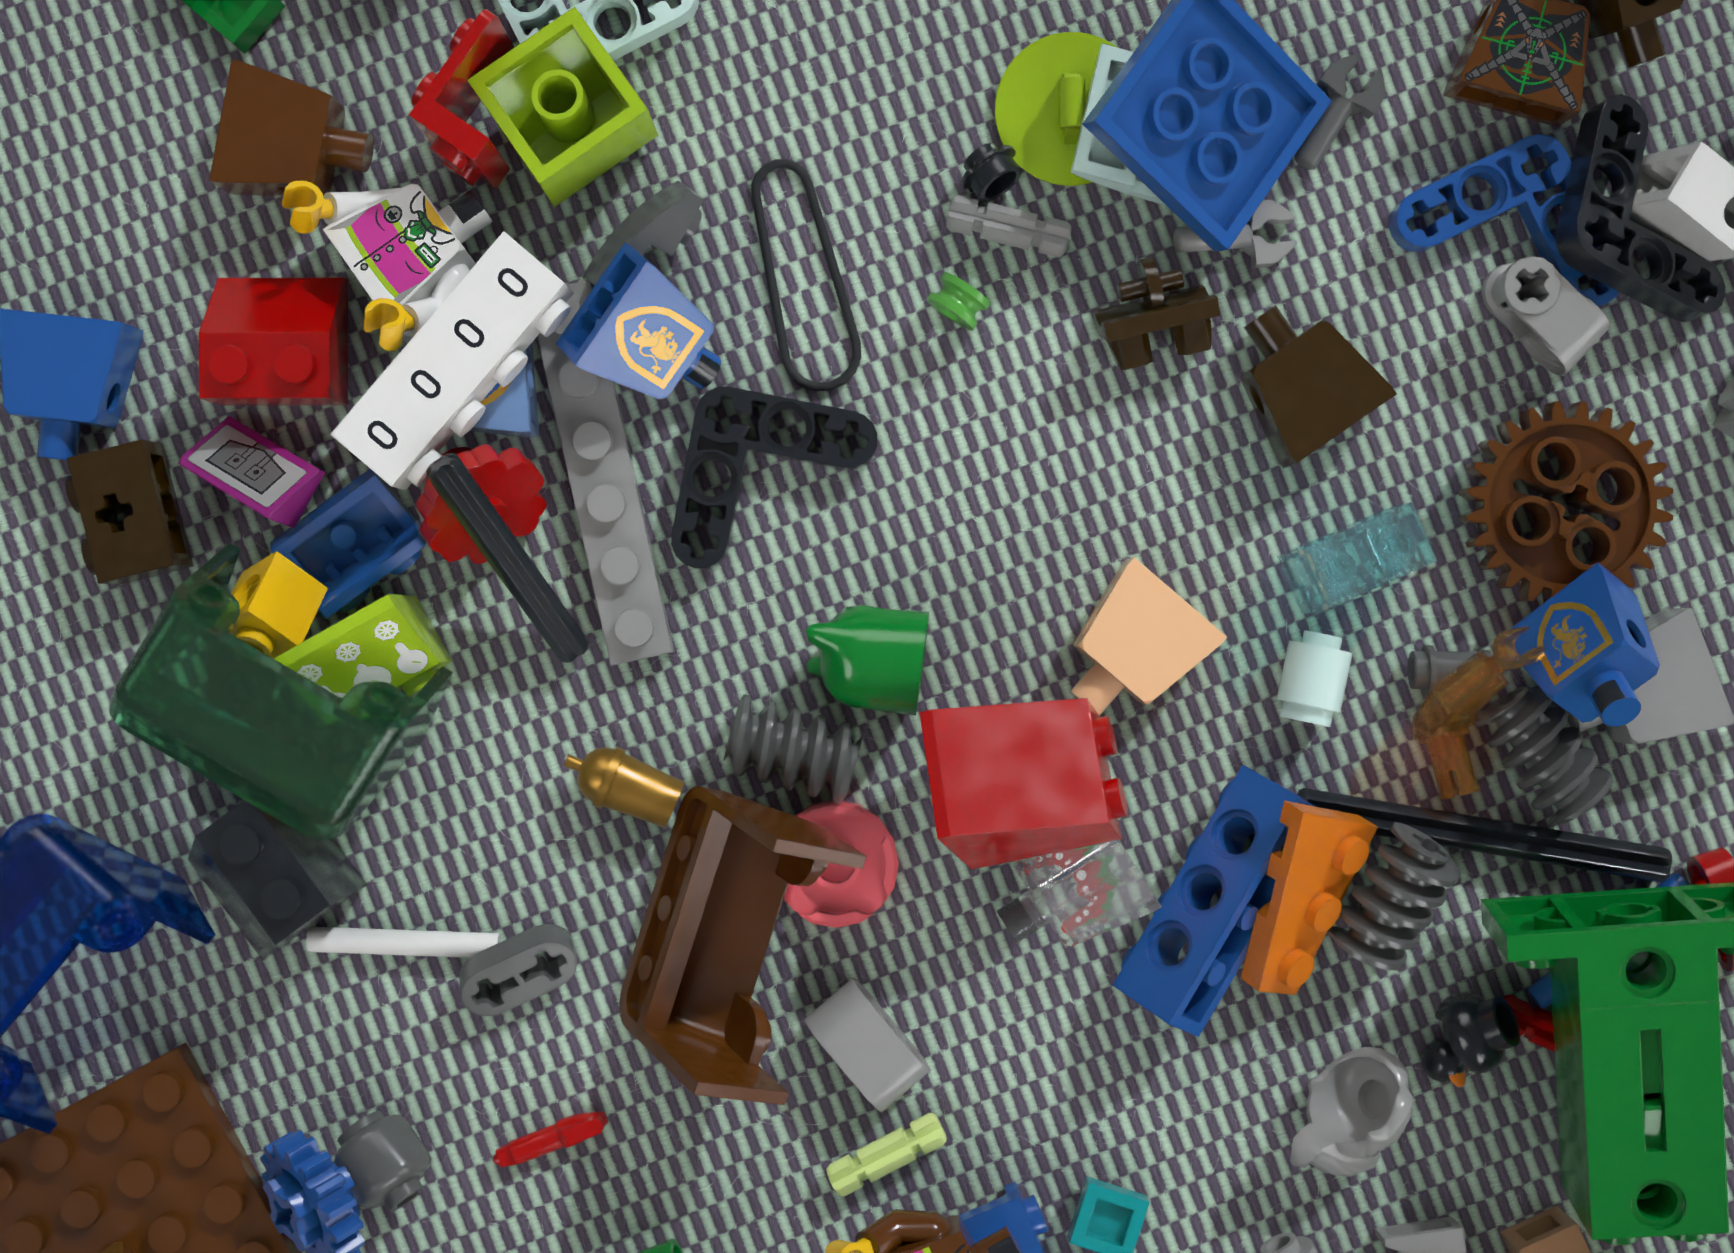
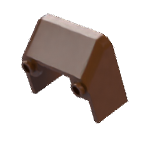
(709, 937)

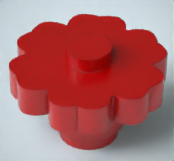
(507, 481)

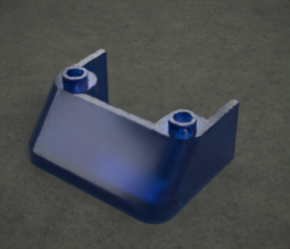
(64, 892)

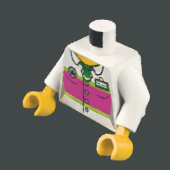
(395, 247)

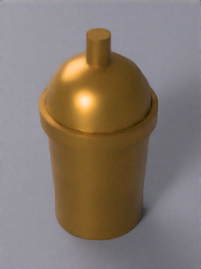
(626, 785)

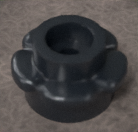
(991, 171)

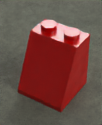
(1021, 779)

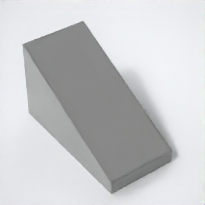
(1426, 1236)

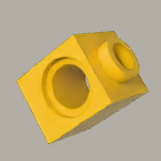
(276, 604)

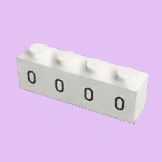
(454, 364)

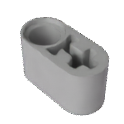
(867, 1044)

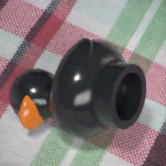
(1475, 1037)

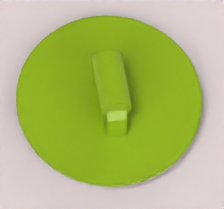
(1044, 103)

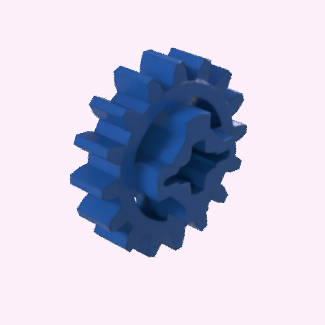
(311, 1196)

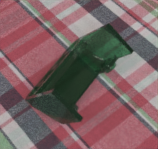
(258, 721)

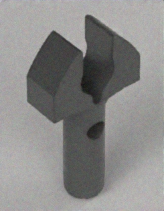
(1339, 110)

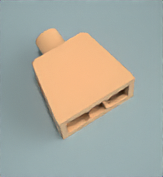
(1140, 639)

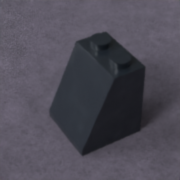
(271, 875)

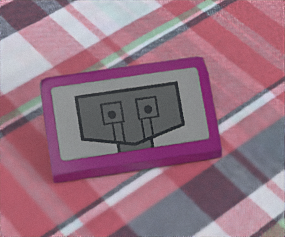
(254, 471)

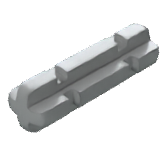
(1008, 226)

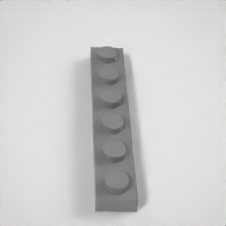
(606, 501)

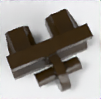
(1182, 311)

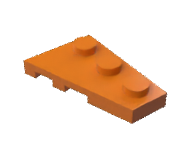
(1310, 882)

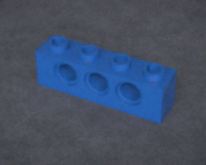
(1219, 935)

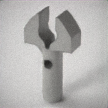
(1261, 252)

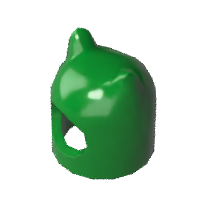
(871, 657)

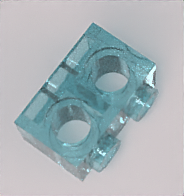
(1357, 558)

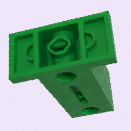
(1633, 1050)

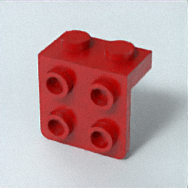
(447, 101)

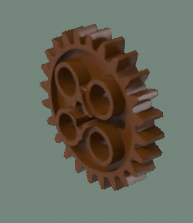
(1583, 452)

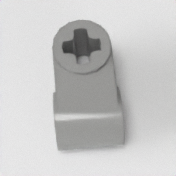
(1552, 320)

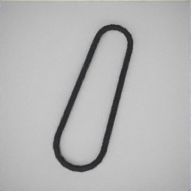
(772, 284)

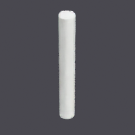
(398, 942)

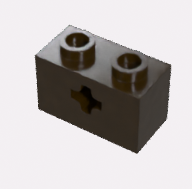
(151, 538)

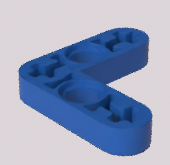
(1510, 191)

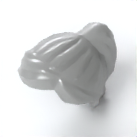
(1353, 1112)

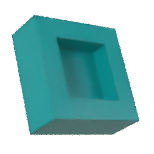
(1107, 1218)

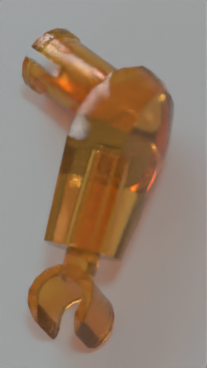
(1454, 705)

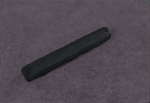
(507, 557)

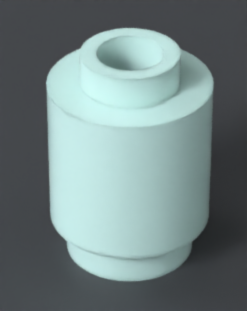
(1314, 678)

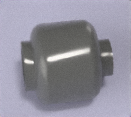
(383, 1160)

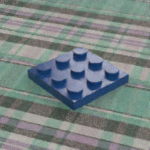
(1208, 115)

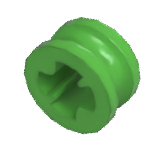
(958, 301)

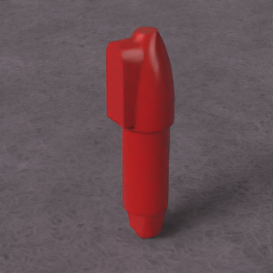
(562, 1134)

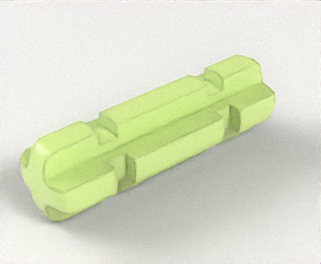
(886, 1154)

